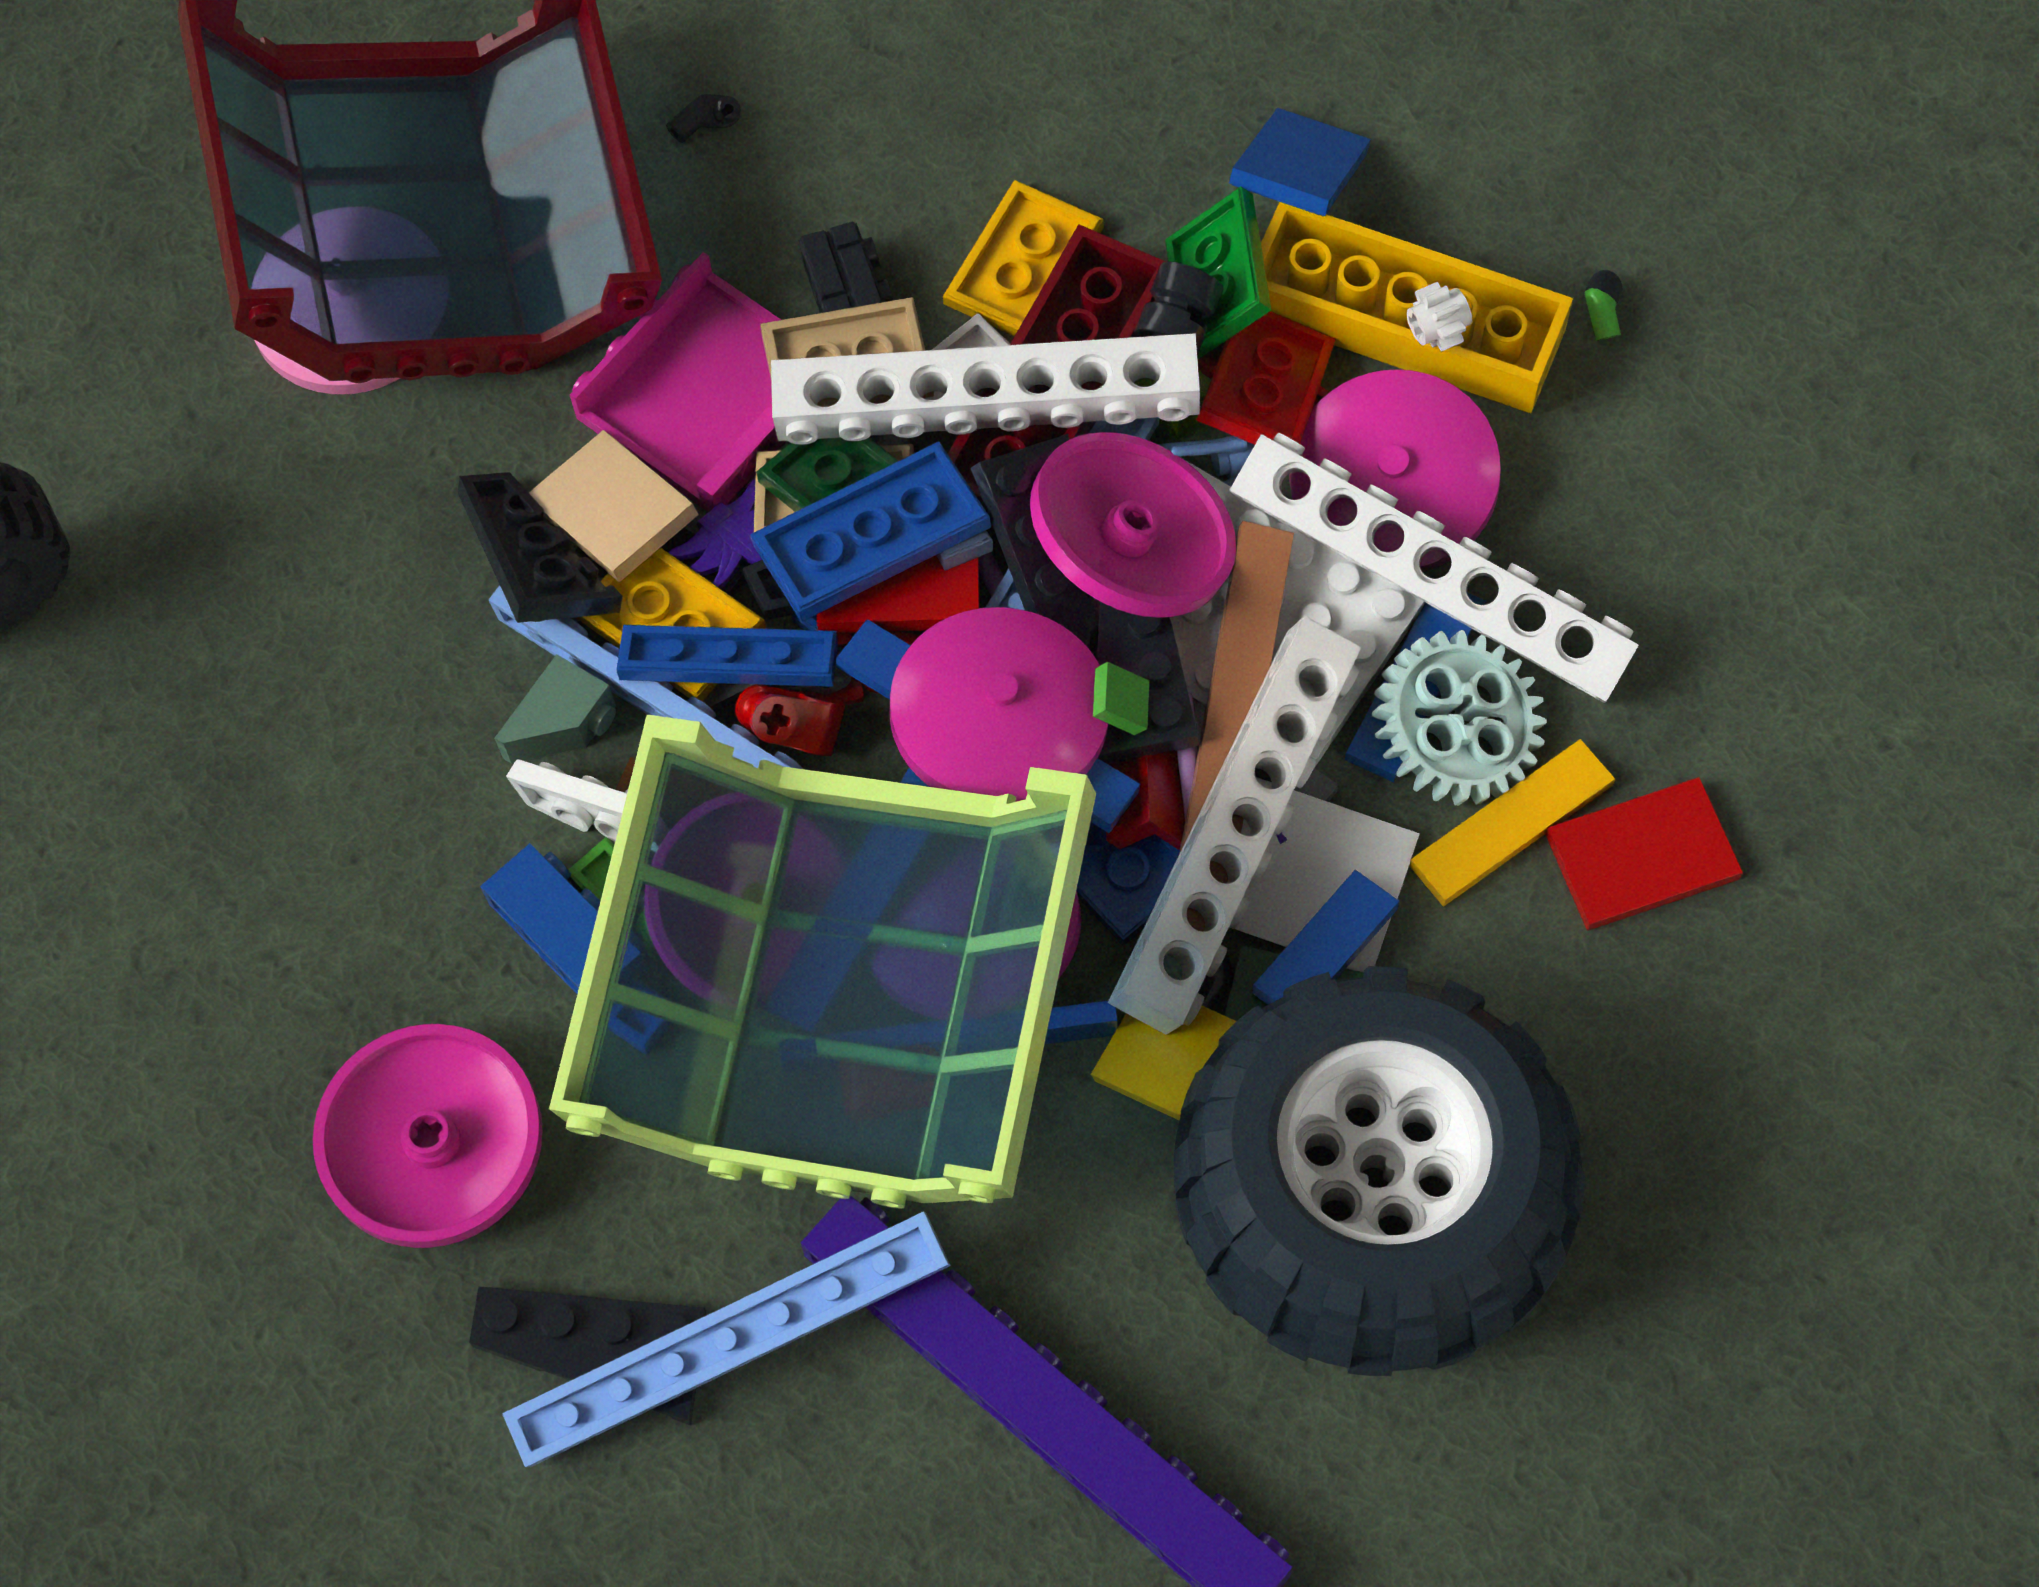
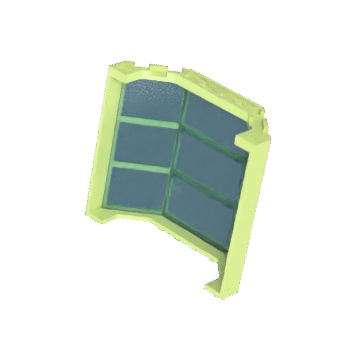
(823, 972)

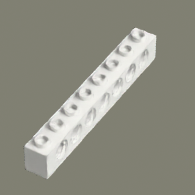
(964, 371)
(1261, 486)
(1144, 985)

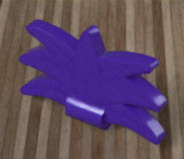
(723, 539)

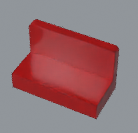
(1158, 804)

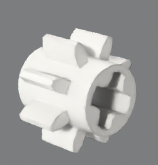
(1439, 316)

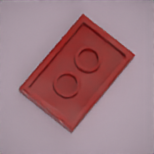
(1267, 380)
(909, 599)
(1643, 853)

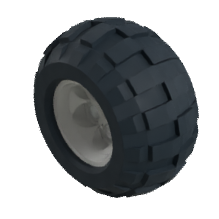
(1346, 1287)

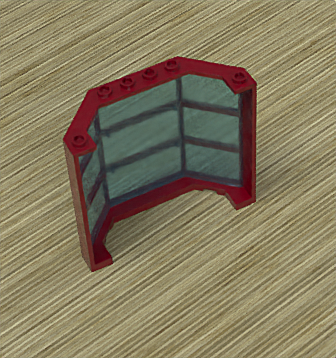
(421, 194)

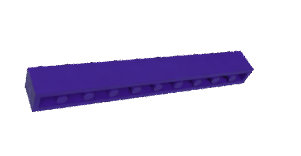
(1061, 1419)

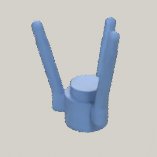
(1226, 453)

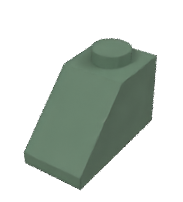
(557, 714)

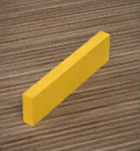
(1511, 822)

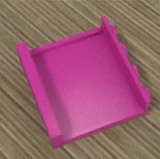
(688, 387)

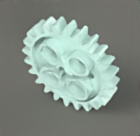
(1462, 762)

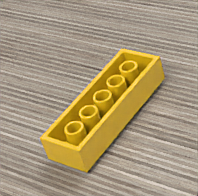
(1363, 282)

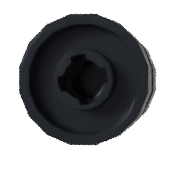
(1181, 302)

